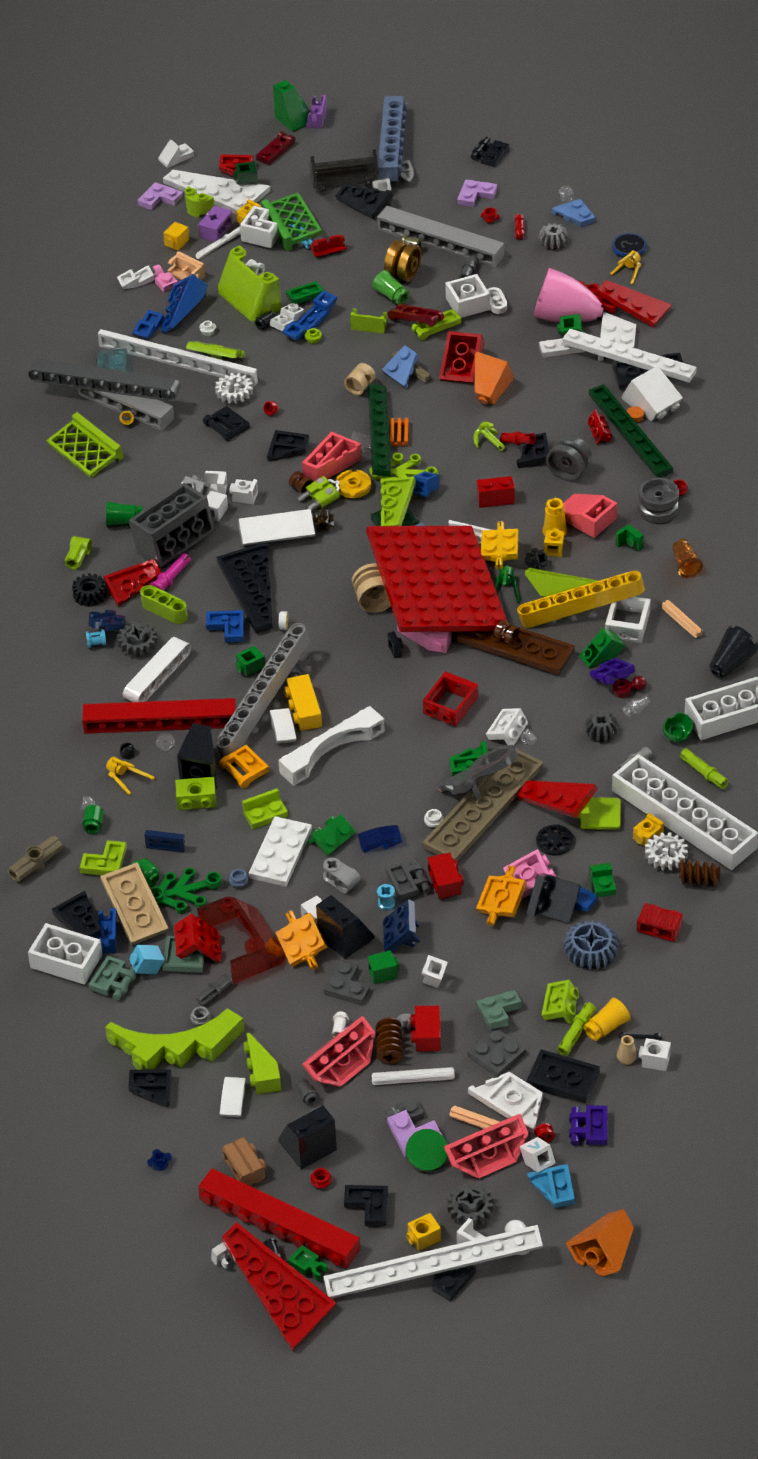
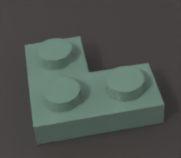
(494, 1008)

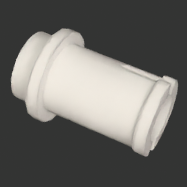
(340, 1020)

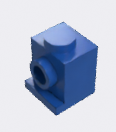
(426, 483)

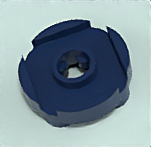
(108, 619)

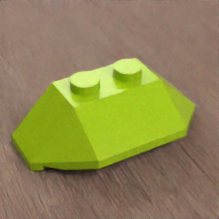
(551, 583)

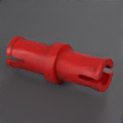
(517, 438)

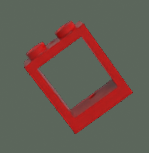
(449, 683)

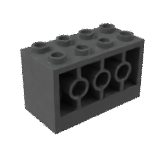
(172, 525)

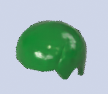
(678, 727)

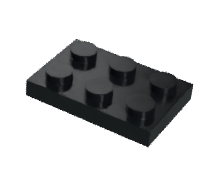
(563, 1075)

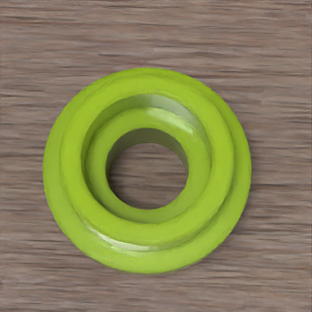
(313, 335)

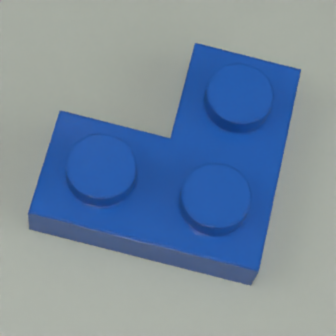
(230, 621)

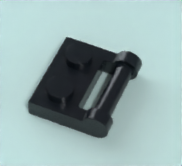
(230, 420)

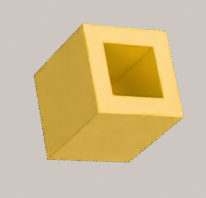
(176, 236)

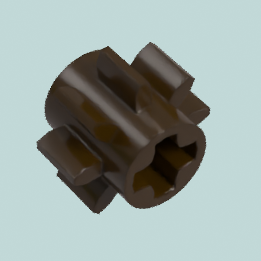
(323, 520)

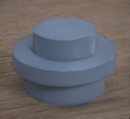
(238, 878)

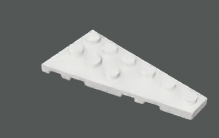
(226, 192)

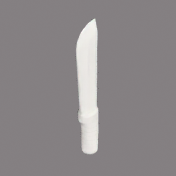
(226, 238)

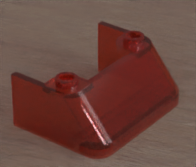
(262, 947)

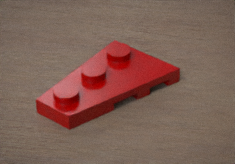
(129, 581)

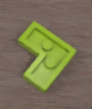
(108, 862)

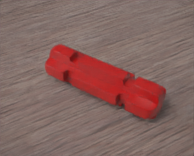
(519, 226)

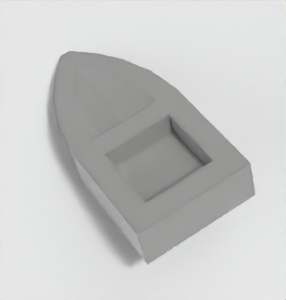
(407, 171)

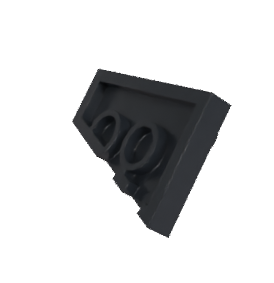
(78, 915)

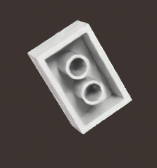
(65, 953)

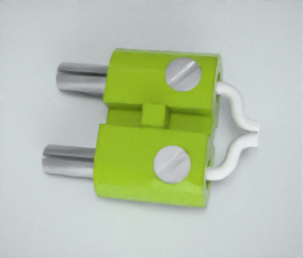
(321, 492)

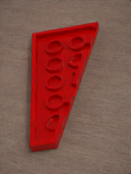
(286, 1294)

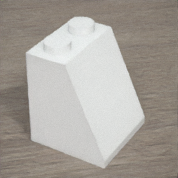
(653, 394)

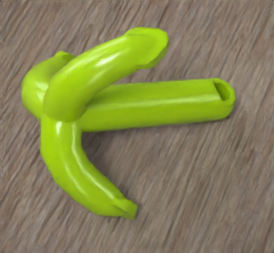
(488, 431)

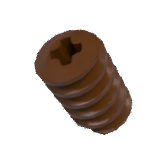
(699, 873)
(389, 1041)

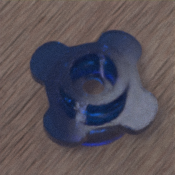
(159, 1165)

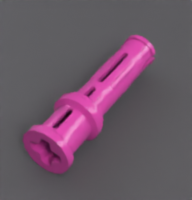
(166, 578)

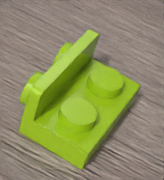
(263, 808)
(560, 1001)

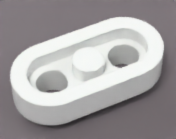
(497, 301)

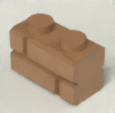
(243, 1161)

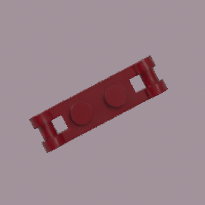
(417, 314)

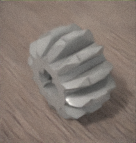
(553, 236)

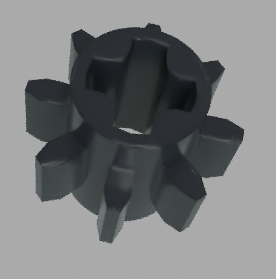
(536, 559)

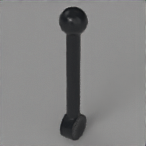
(657, 1036)

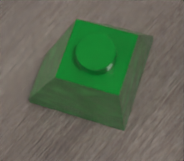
(289, 106)

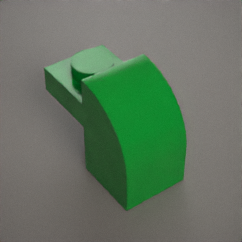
(601, 880)

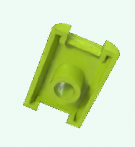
(214, 350)

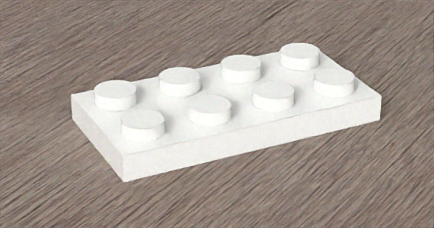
(280, 851)

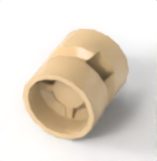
(359, 379)

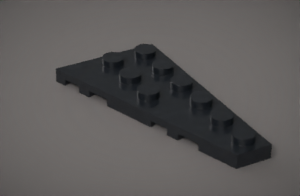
(250, 581)

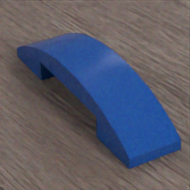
(313, 318)

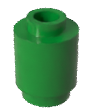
(92, 819)

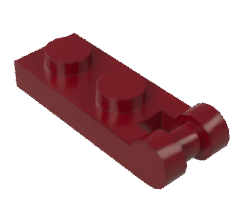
(275, 148)

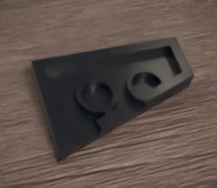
(363, 199)

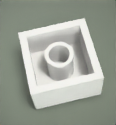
(468, 295)

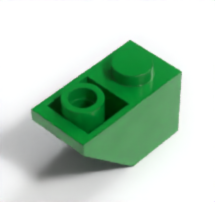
(602, 648)

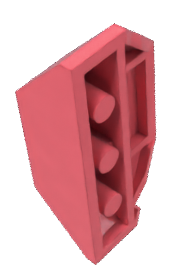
(342, 1055)
(488, 1148)

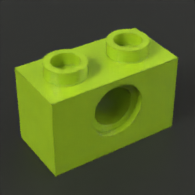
(195, 793)

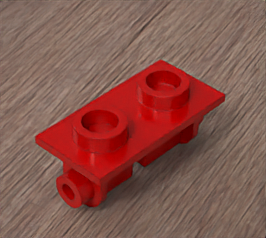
(322, 247)
(599, 427)

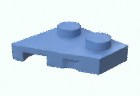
(575, 212)
(401, 366)

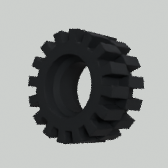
(89, 582)

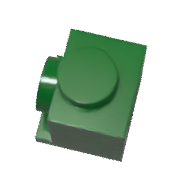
(570, 322)
(250, 661)

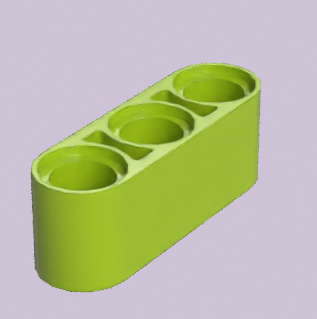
(163, 604)

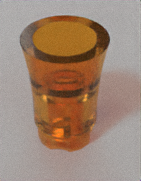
(687, 561)

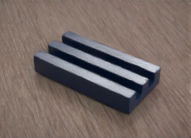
(165, 841)

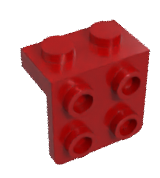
(195, 934)

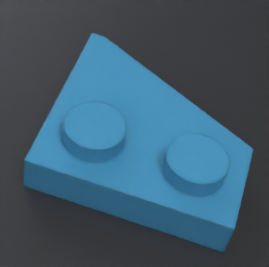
(554, 1185)

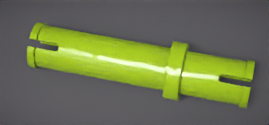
(709, 773)
(576, 1029)

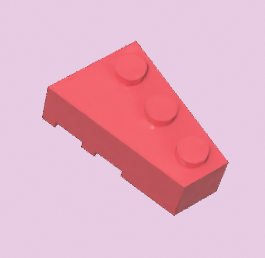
(331, 457)

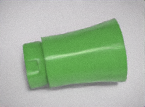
(390, 287)

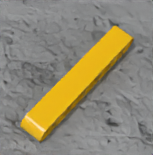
(581, 599)

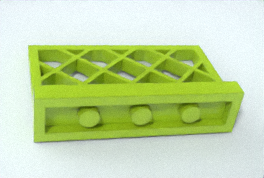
(95, 438)

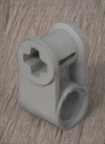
(340, 875)

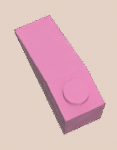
(431, 640)

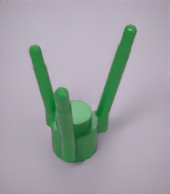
(506, 577)

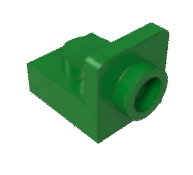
(631, 537)

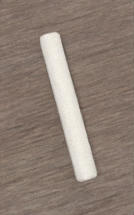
(410, 1076)

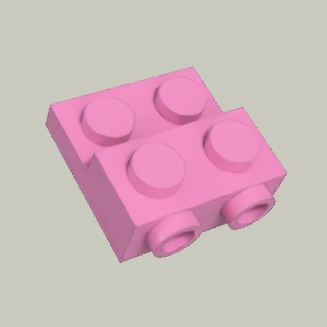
(529, 867)

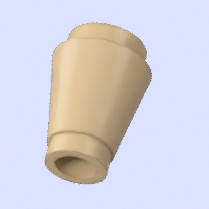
(627, 1052)

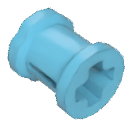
(96, 638)
(386, 899)

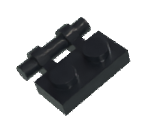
(494, 152)

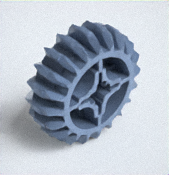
(579, 947)

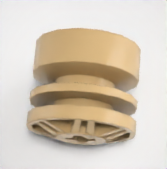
(370, 589)

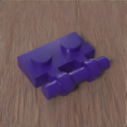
(612, 669)
(596, 1125)

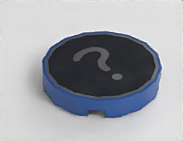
(627, 242)

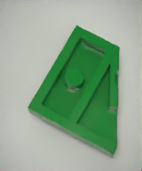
(464, 760)

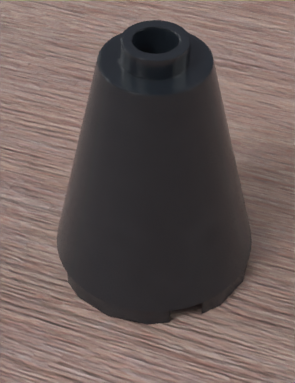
(732, 651)

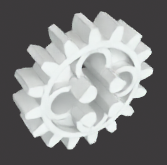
(234, 388)
(660, 856)

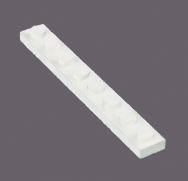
(629, 355)

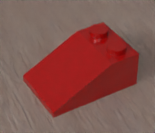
(459, 356)

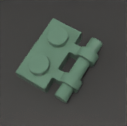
(108, 974)

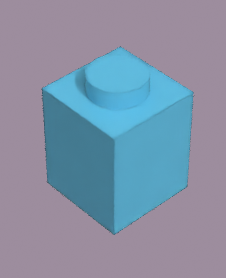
(146, 959)

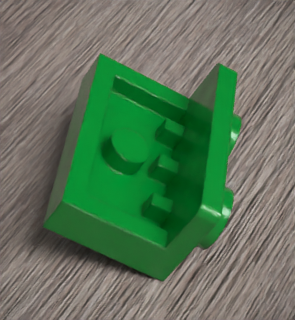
(333, 834)

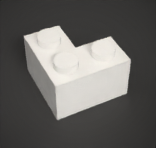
(258, 228)

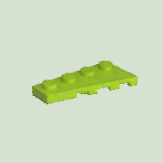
(395, 499)

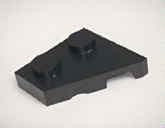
(287, 444)

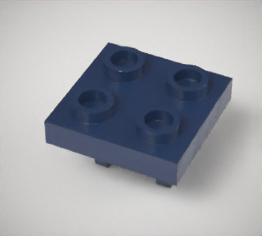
(400, 927)

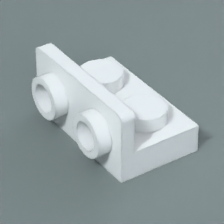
(508, 726)

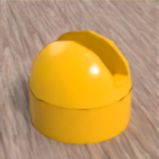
(126, 414)

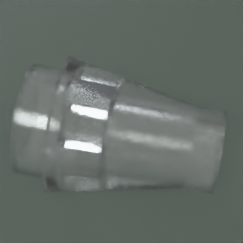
(634, 706)

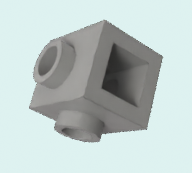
(197, 484)

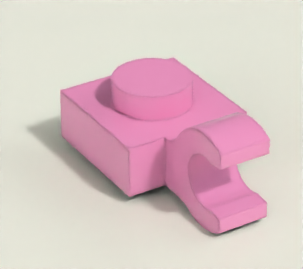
(163, 280)

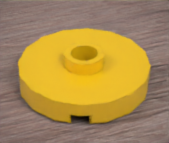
(354, 484)

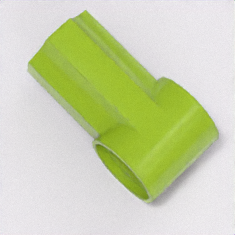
(78, 549)

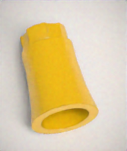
(554, 516)
(607, 1019)

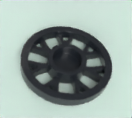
(554, 840)

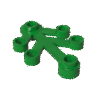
(181, 890)

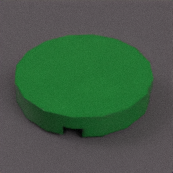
(426, 1150)

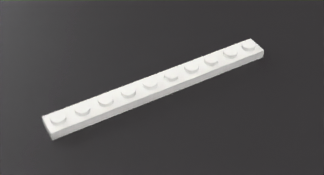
(174, 356)
(433, 1262)

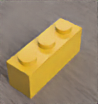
(303, 702)

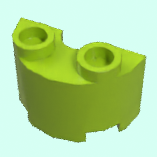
(197, 203)

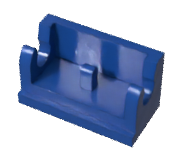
(109, 929)

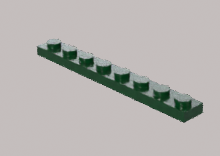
(379, 430)
(630, 431)

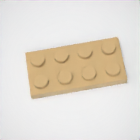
(134, 904)

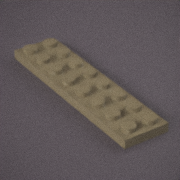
(473, 815)

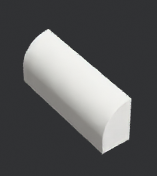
(276, 527)

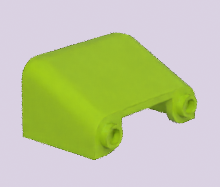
(246, 290)

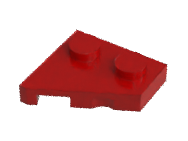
(228, 161)

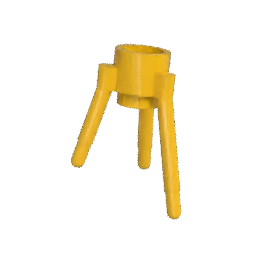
(631, 260)
(118, 767)

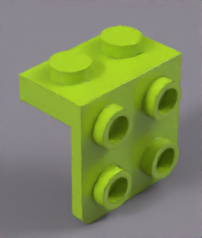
(601, 814)

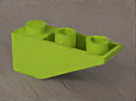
(263, 1066)

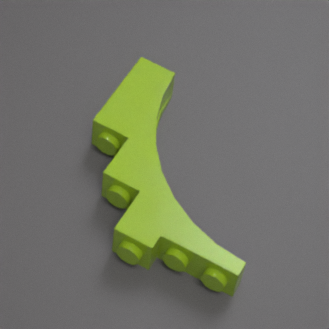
(178, 1048)

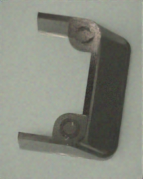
(343, 172)

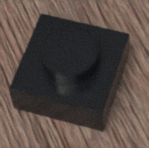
(395, 644)

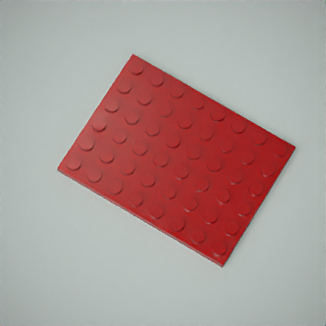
(435, 578)

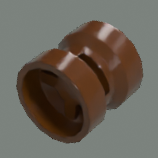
(299, 481)
(507, 632)

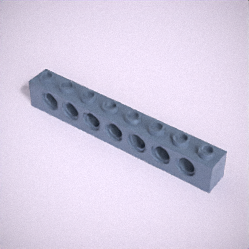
(392, 137)

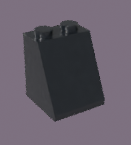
(197, 754)
(341, 927)
(310, 1137)

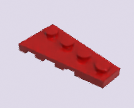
(635, 303)
(558, 796)

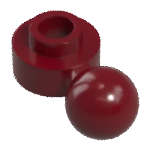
(623, 688)

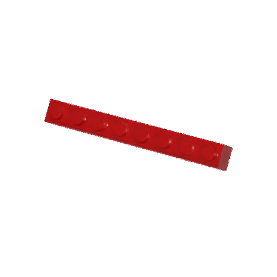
(156, 715)
(279, 1218)

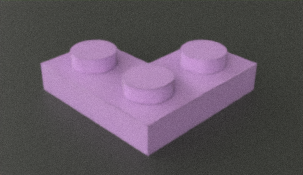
(473, 189)
(158, 193)
(403, 1128)

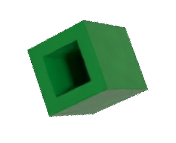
(383, 967)

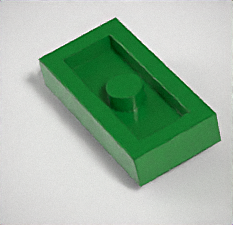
(304, 293)

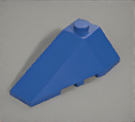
(182, 300)

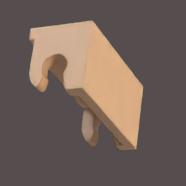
(185, 266)

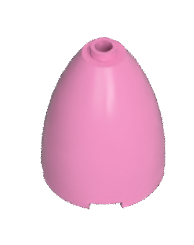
(564, 297)

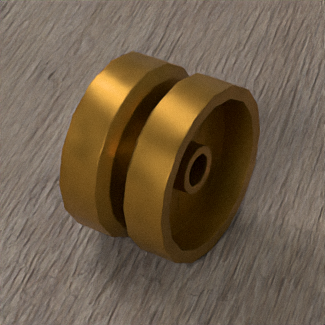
(403, 260)

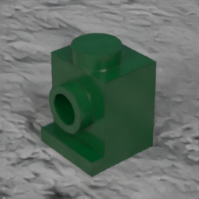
(245, 173)

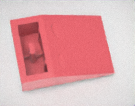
(590, 513)

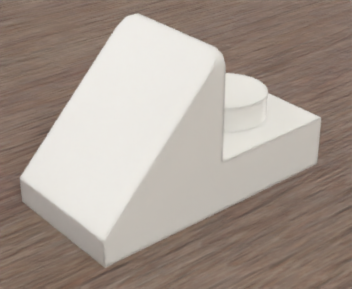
(175, 154)

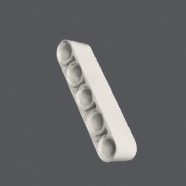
(157, 670)

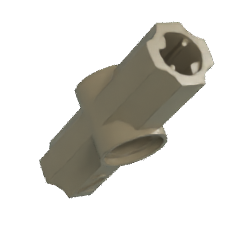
(35, 858)

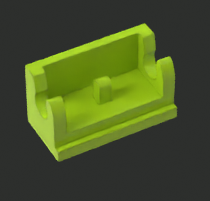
(368, 323)

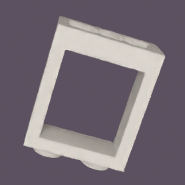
(633, 631)

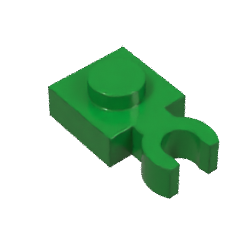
(306, 1261)

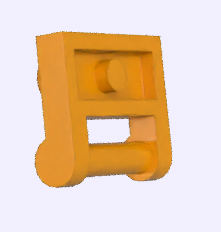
(248, 762)

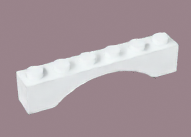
(360, 727)

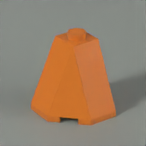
(491, 378)
(603, 1243)

